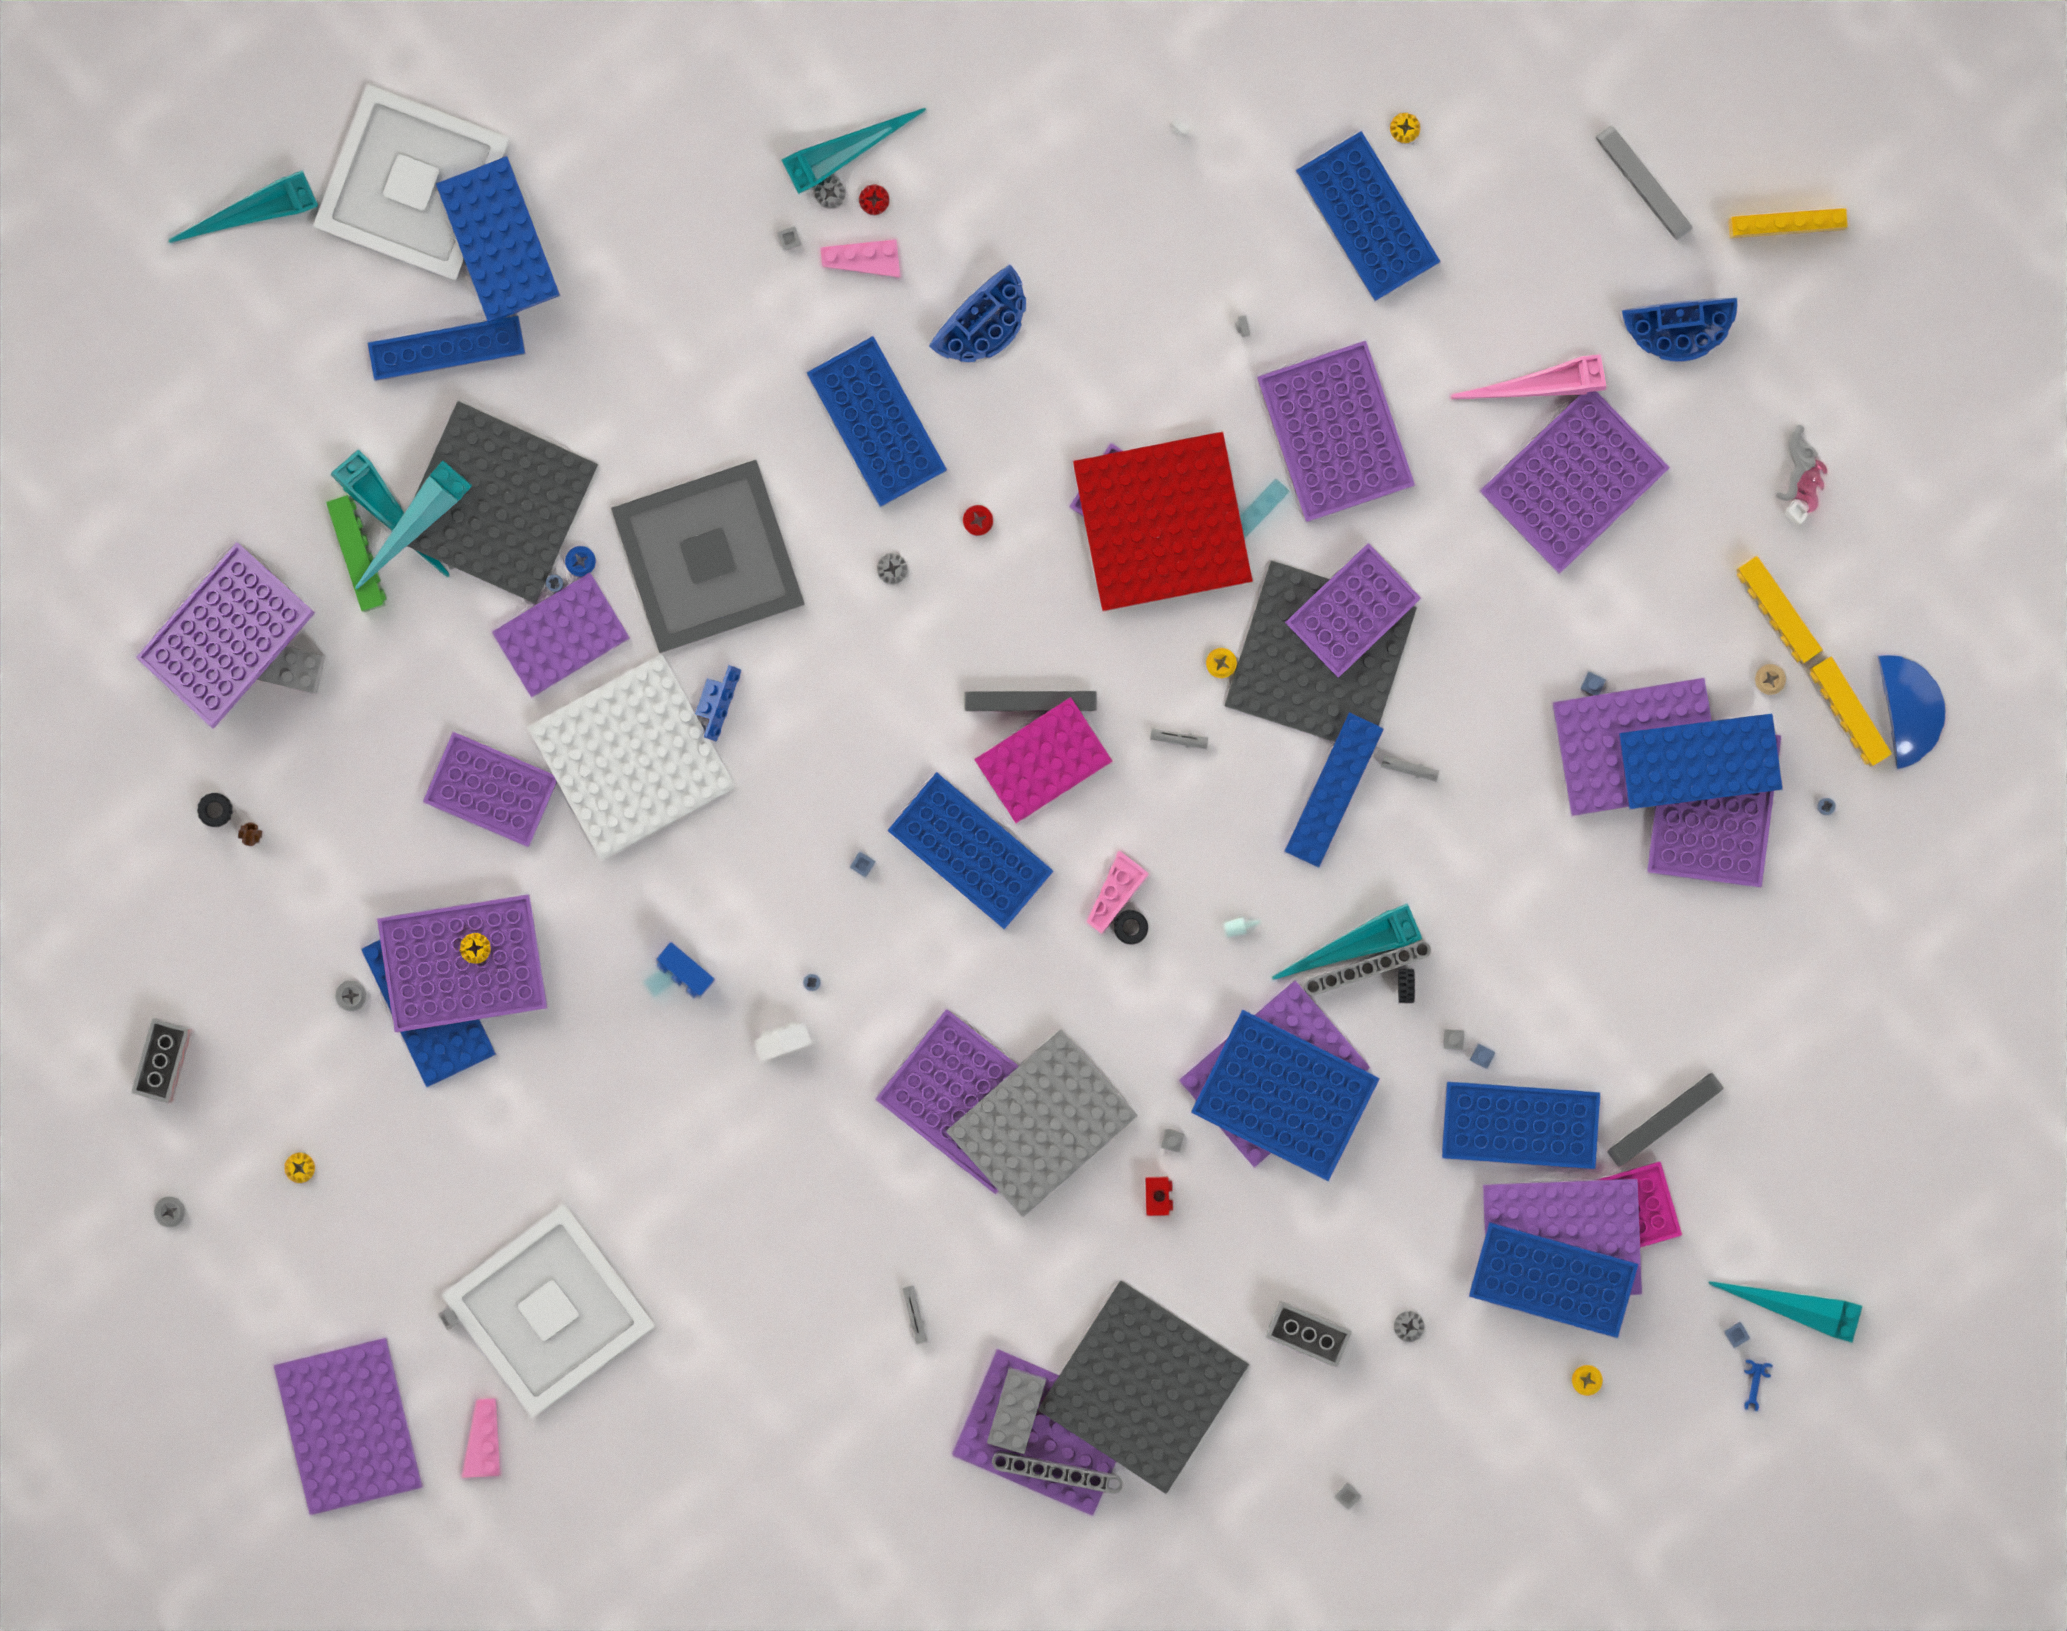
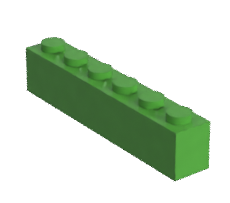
(355, 552)

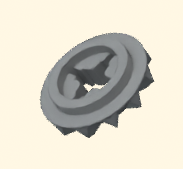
(831, 202)
(888, 577)
(345, 1003)
(161, 1208)
(1404, 1318)

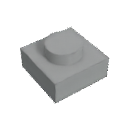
(789, 238)
(1242, 326)
(1453, 1039)
(1172, 1140)
(448, 1318)
(1347, 1496)

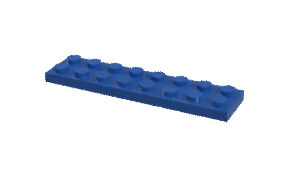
(446, 348)
(1334, 790)

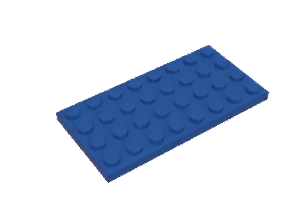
(1368, 216)
(498, 239)
(876, 421)
(1700, 761)
(970, 850)
(436, 1049)
(1521, 1125)
(1553, 1280)

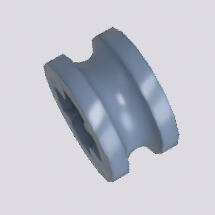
(560, 581)
(1831, 809)
(805, 981)

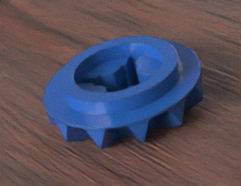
(571, 560)

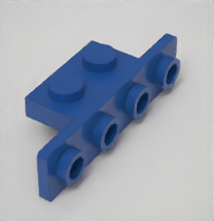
(716, 701)

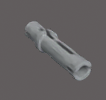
(1179, 738)
(1410, 768)
(914, 1314)

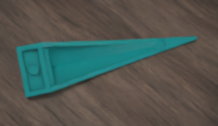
(820, 161)
(279, 199)
(366, 487)
(436, 496)
(1385, 932)
(1825, 1315)

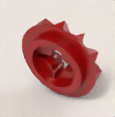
(867, 205)
(969, 517)

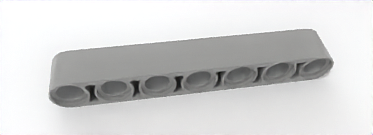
(1644, 182)
(1376, 965)
(1065, 1478)

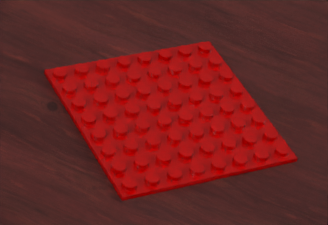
(1162, 521)

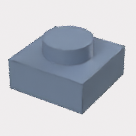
(1593, 684)
(862, 864)
(1482, 1056)
(1737, 1334)

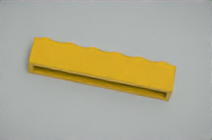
(1787, 223)
(1779, 610)
(1850, 711)

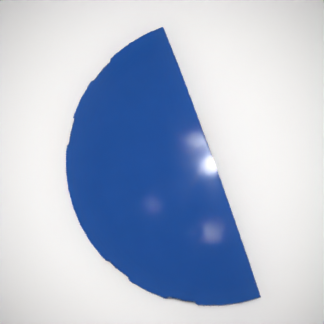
(985, 320)
(1681, 328)
(1913, 707)

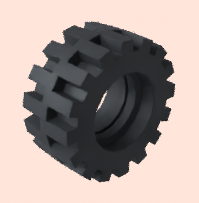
(203, 814)
(1143, 927)
(1406, 985)

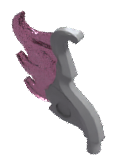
(1806, 473)

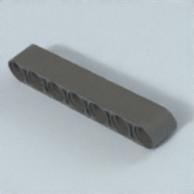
(1027, 700)
(1665, 1119)

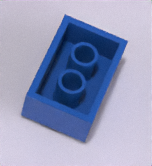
(684, 971)

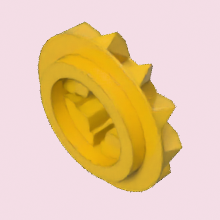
(1397, 132)
(1222, 672)
(480, 940)
(299, 1177)
(1590, 1388)

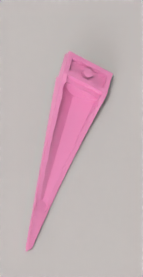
(1570, 378)

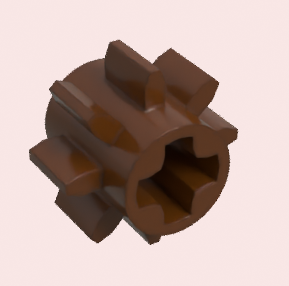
(250, 834)

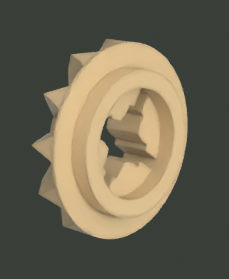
(1778, 683)

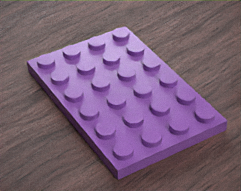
(1353, 610)
(560, 635)
(490, 789)

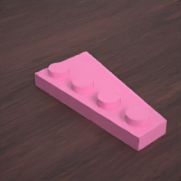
(868, 257)
(1119, 887)
(483, 1445)

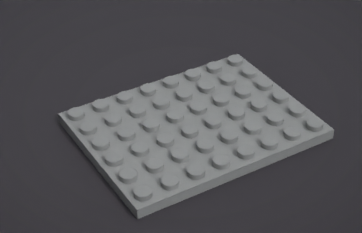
(1041, 1123)

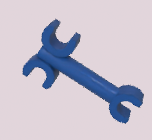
(1757, 1369)

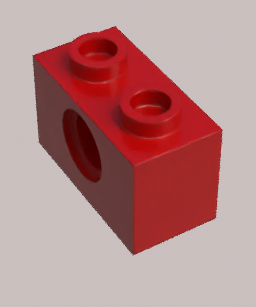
(1154, 1184)

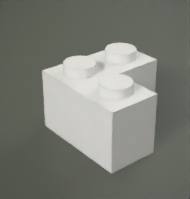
(782, 1040)

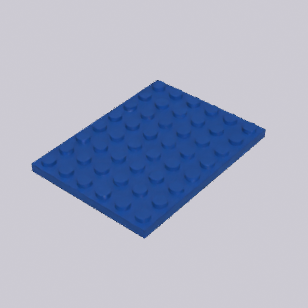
(1285, 1095)

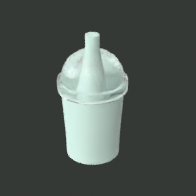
(1240, 926)

